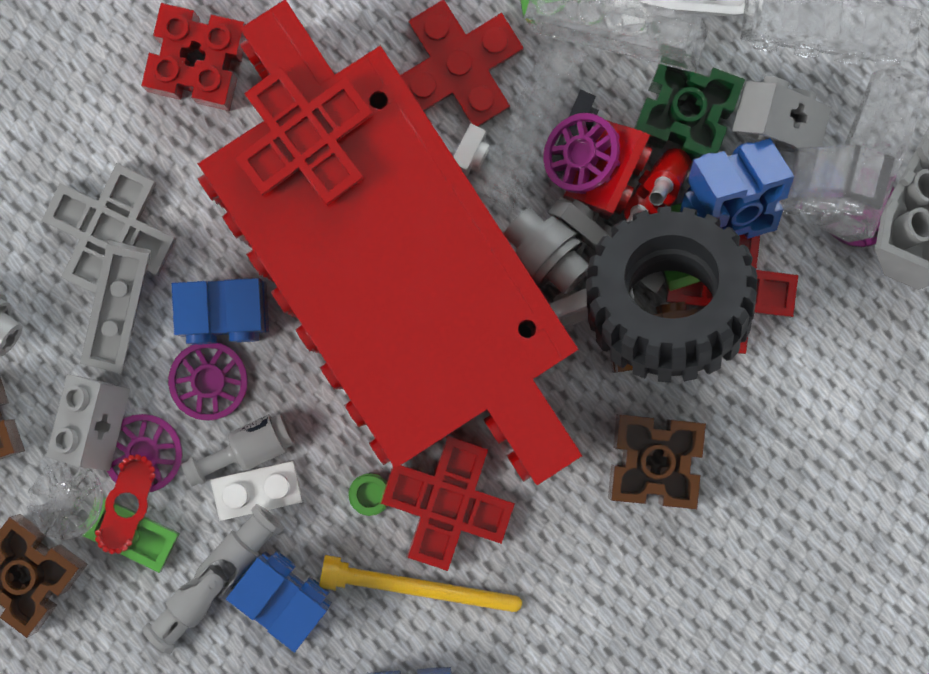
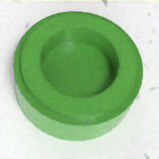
(366, 494)

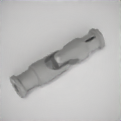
(195, 597)

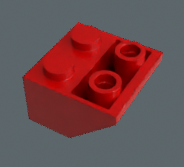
(615, 194)

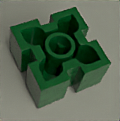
(712, 98)

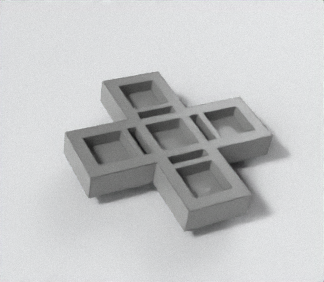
(109, 218)

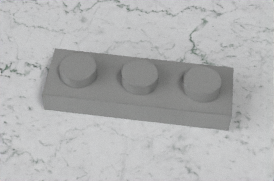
(580, 219)
(115, 306)

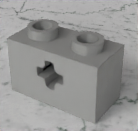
(782, 114)
(88, 422)

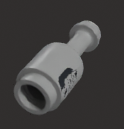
(247, 446)

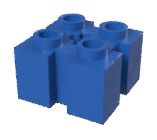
(741, 187)
(220, 308)
(280, 599)

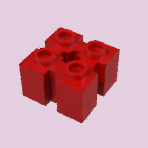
(208, 79)

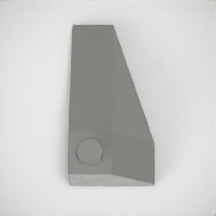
(904, 224)

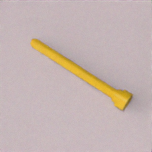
(339, 573)

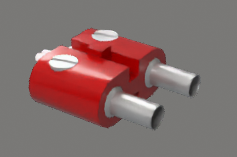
(660, 184)

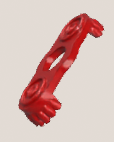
(135, 478)

